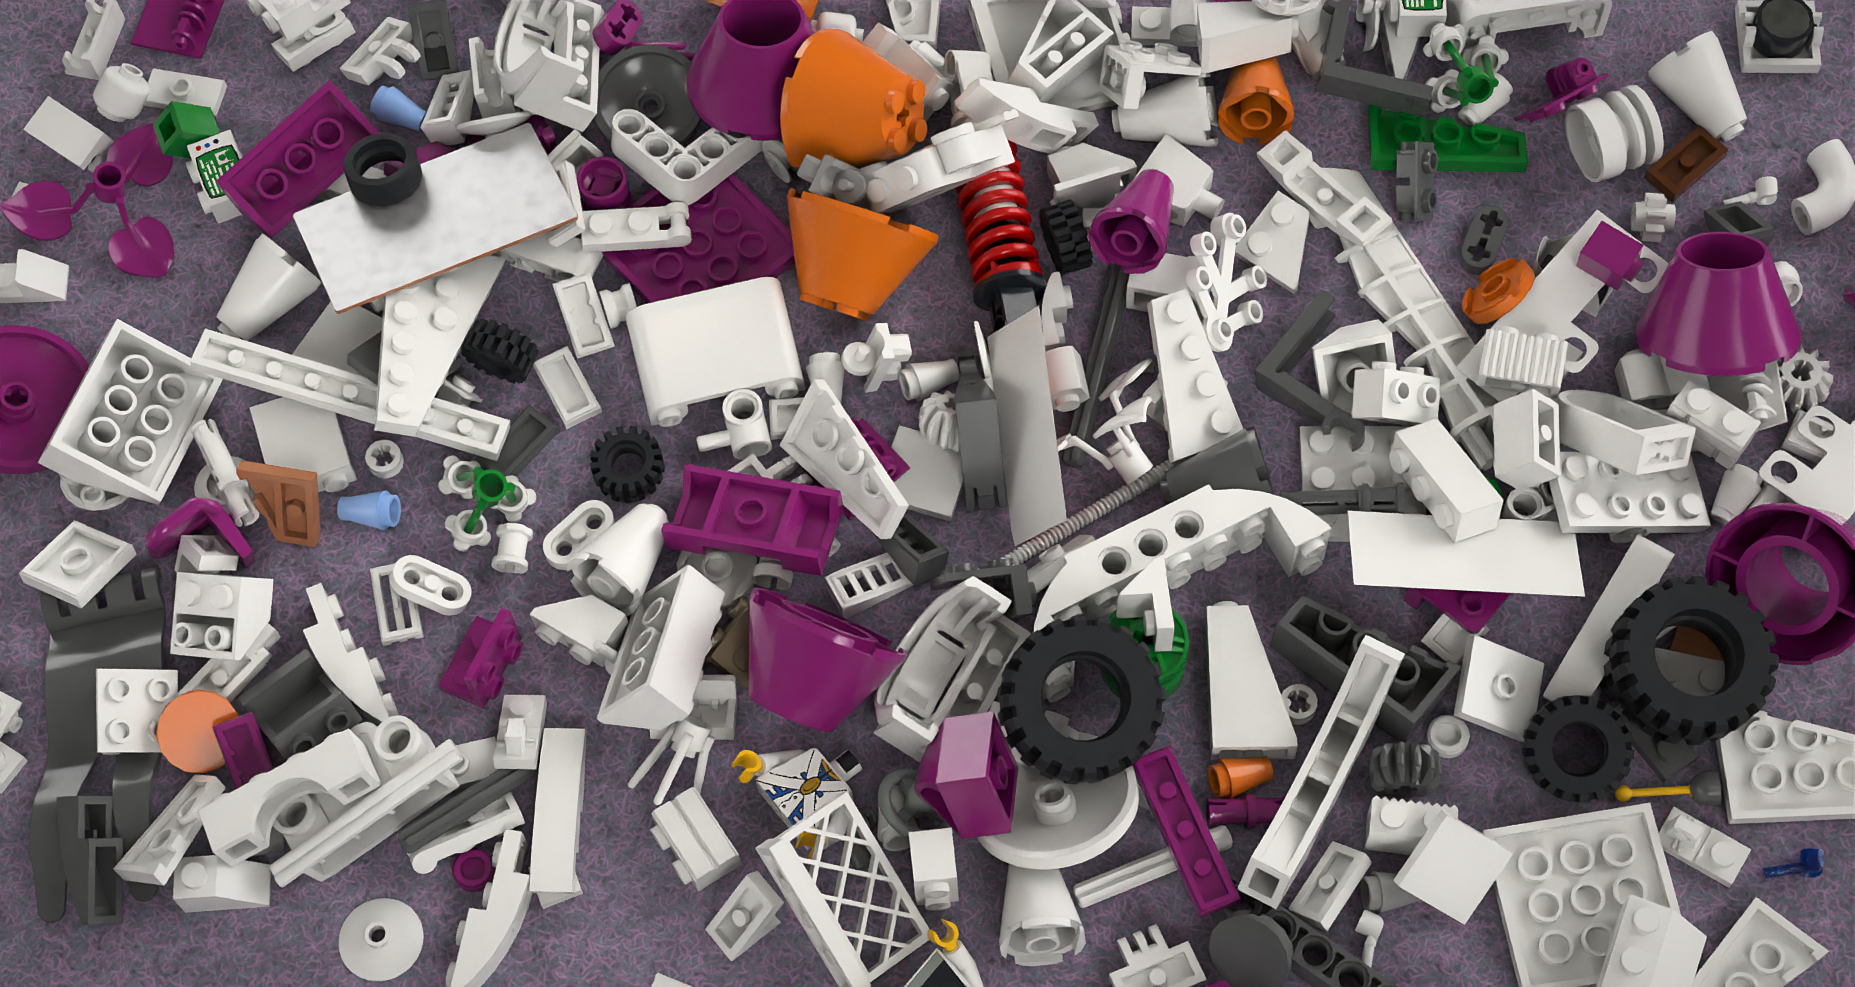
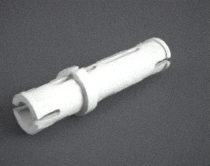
(221, 466)

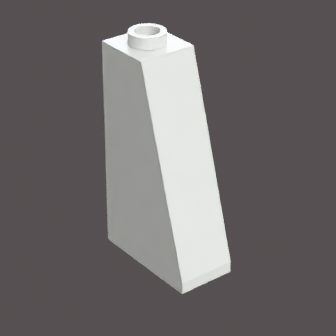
(1243, 695)

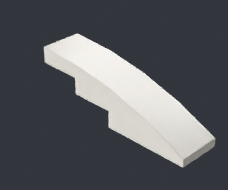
(558, 810)

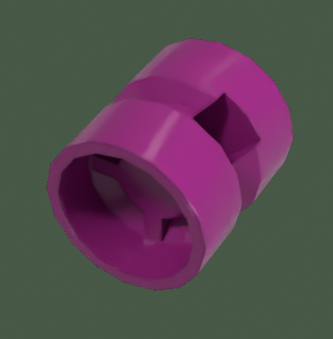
(603, 185)

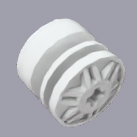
(1614, 133)

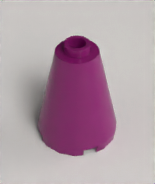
(1135, 224)

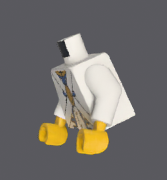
(799, 784)

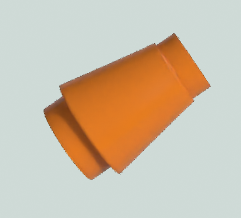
(1238, 775)

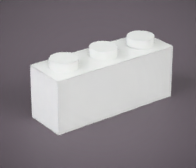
(1445, 480)

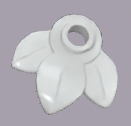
(1368, 12)

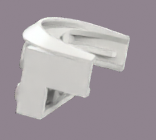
(545, 83)
(908, 697)

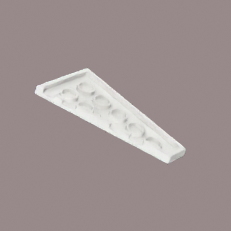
(422, 338)

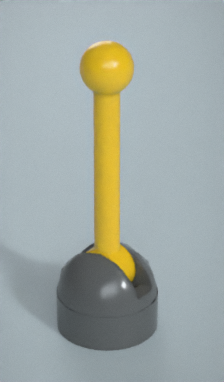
(1703, 789)

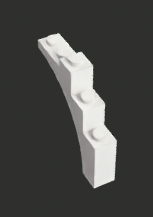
(1322, 773)

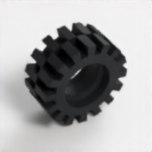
(1066, 237)
(499, 351)
(623, 443)

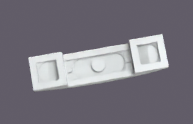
(1320, 193)

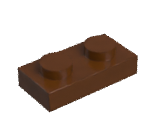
(1686, 163)

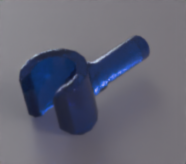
(1810, 865)

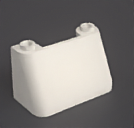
(1497, 16)
(712, 346)

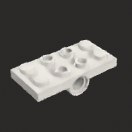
(1609, 500)

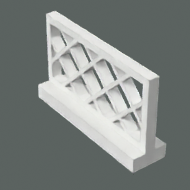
(813, 911)

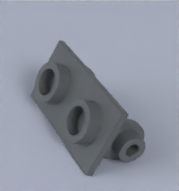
(1419, 163)

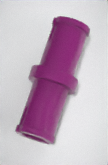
(1242, 810)

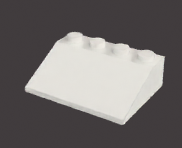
(130, 417)

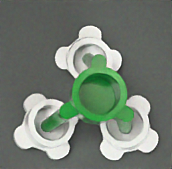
(1473, 82)
(488, 489)

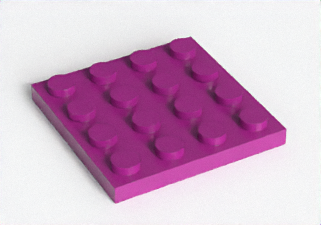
(731, 243)

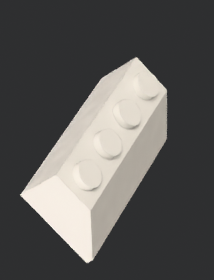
(663, 653)
(1651, 948)

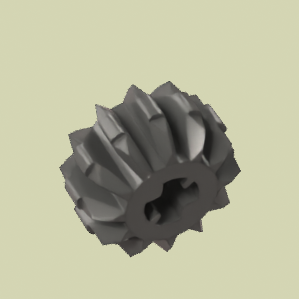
(1405, 769)

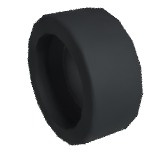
(379, 149)

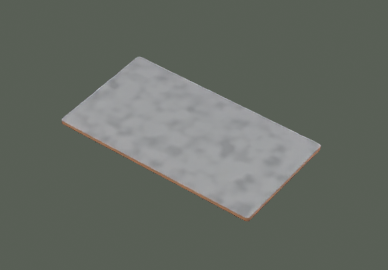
(459, 213)

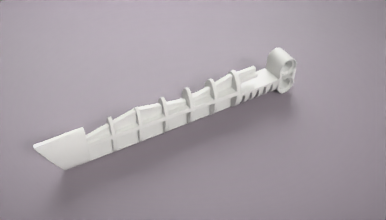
(1412, 305)

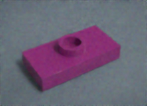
(243, 748)

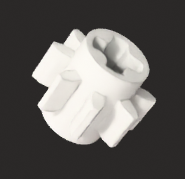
(1653, 217)

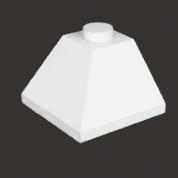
(1346, 351)

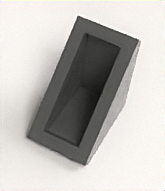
(1738, 219)

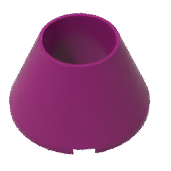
(744, 65)
(1719, 309)
(1749, 558)
(813, 661)

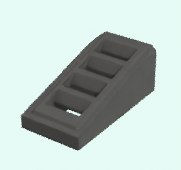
(916, 565)

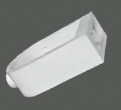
(1622, 432)

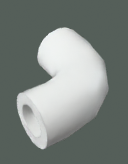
(1835, 190)

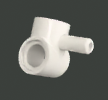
(744, 435)

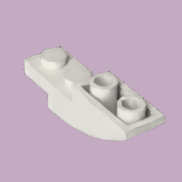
(1039, 124)
(343, 662)
(490, 932)

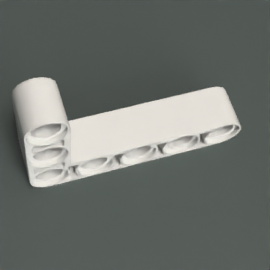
(675, 170)

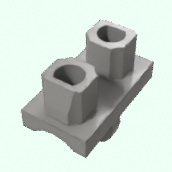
(833, 179)

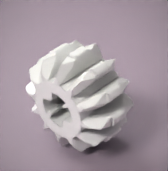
(1814, 383)
(939, 421)

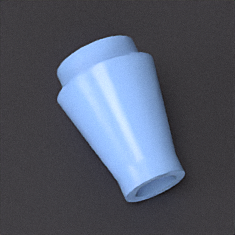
(396, 108)
(371, 509)

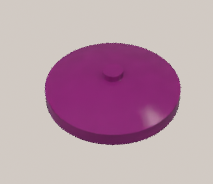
(35, 389)

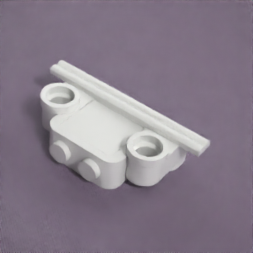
(950, 161)
(331, 836)

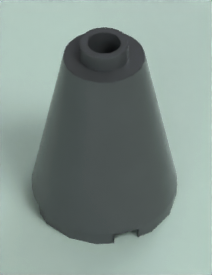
(1226, 465)

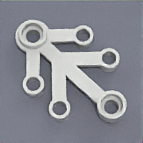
(1219, 329)

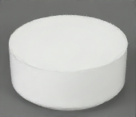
(1448, 736)

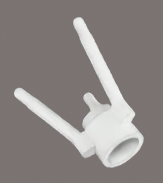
(688, 737)

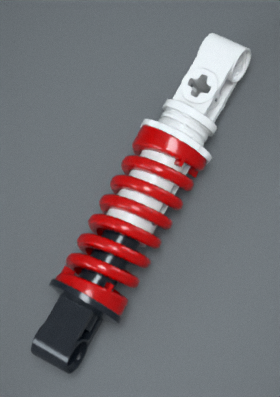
(995, 217)

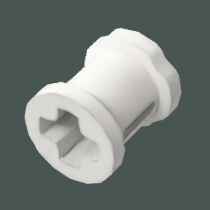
(512, 548)

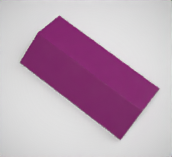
(295, 160)

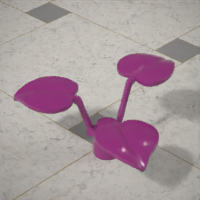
(140, 249)

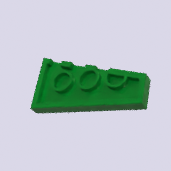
(1457, 146)

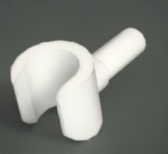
(1764, 193)
(609, 653)
(1370, 926)

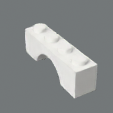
(242, 820)

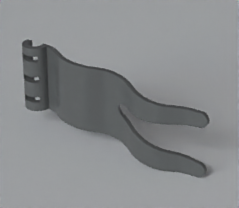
(93, 638)

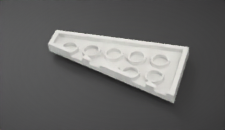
(1787, 771)

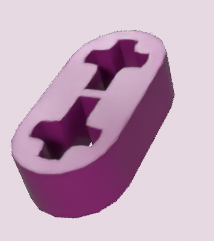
(619, 20)

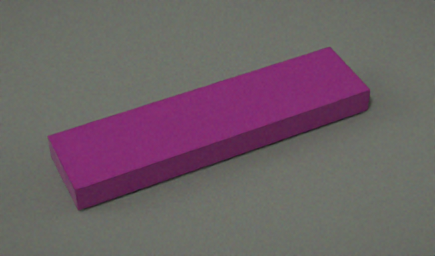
(1185, 832)

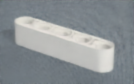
(1584, 662)

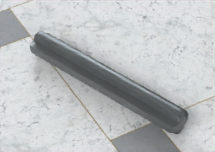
(462, 807)

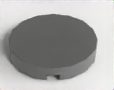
(1251, 950)

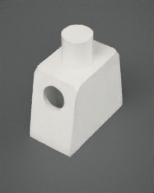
(1190, 179)

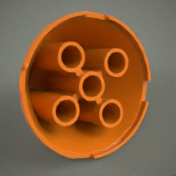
(849, 103)
(851, 253)

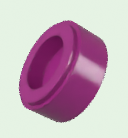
(473, 870)

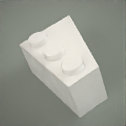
(1060, 48)

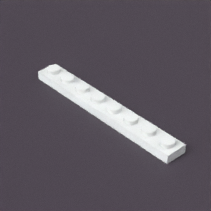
(340, 392)

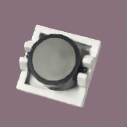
(1778, 36)

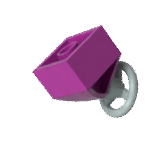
(961, 781)

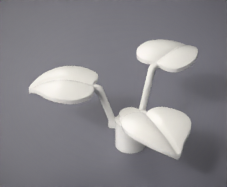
(1125, 452)

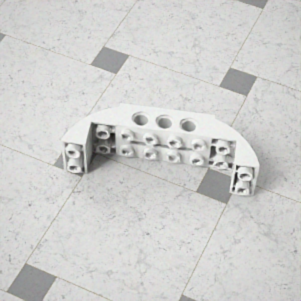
(1190, 536)

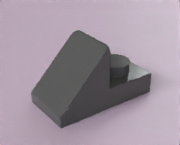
(433, 38)

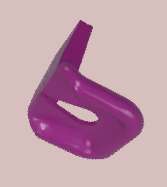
(191, 520)

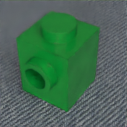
(183, 125)

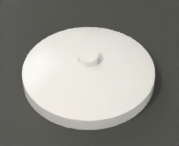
(1065, 822)

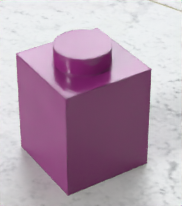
(1611, 256)

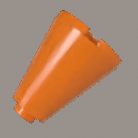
(1256, 102)

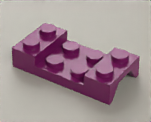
(755, 518)

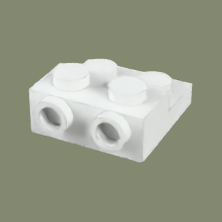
(294, 16)

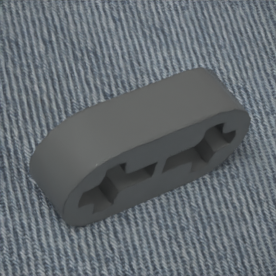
(1475, 236)

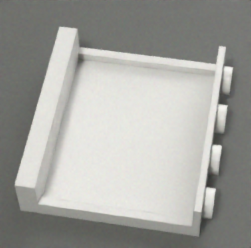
(1005, 29)

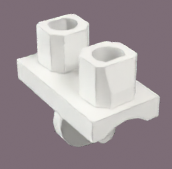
(877, 357)

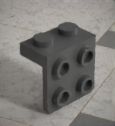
(1006, 579)

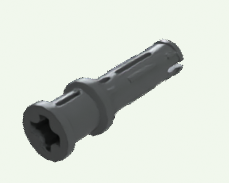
(1369, 499)

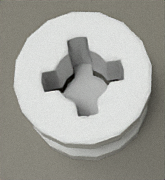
(617, 304)

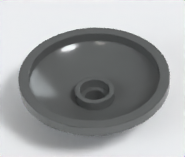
(646, 78)

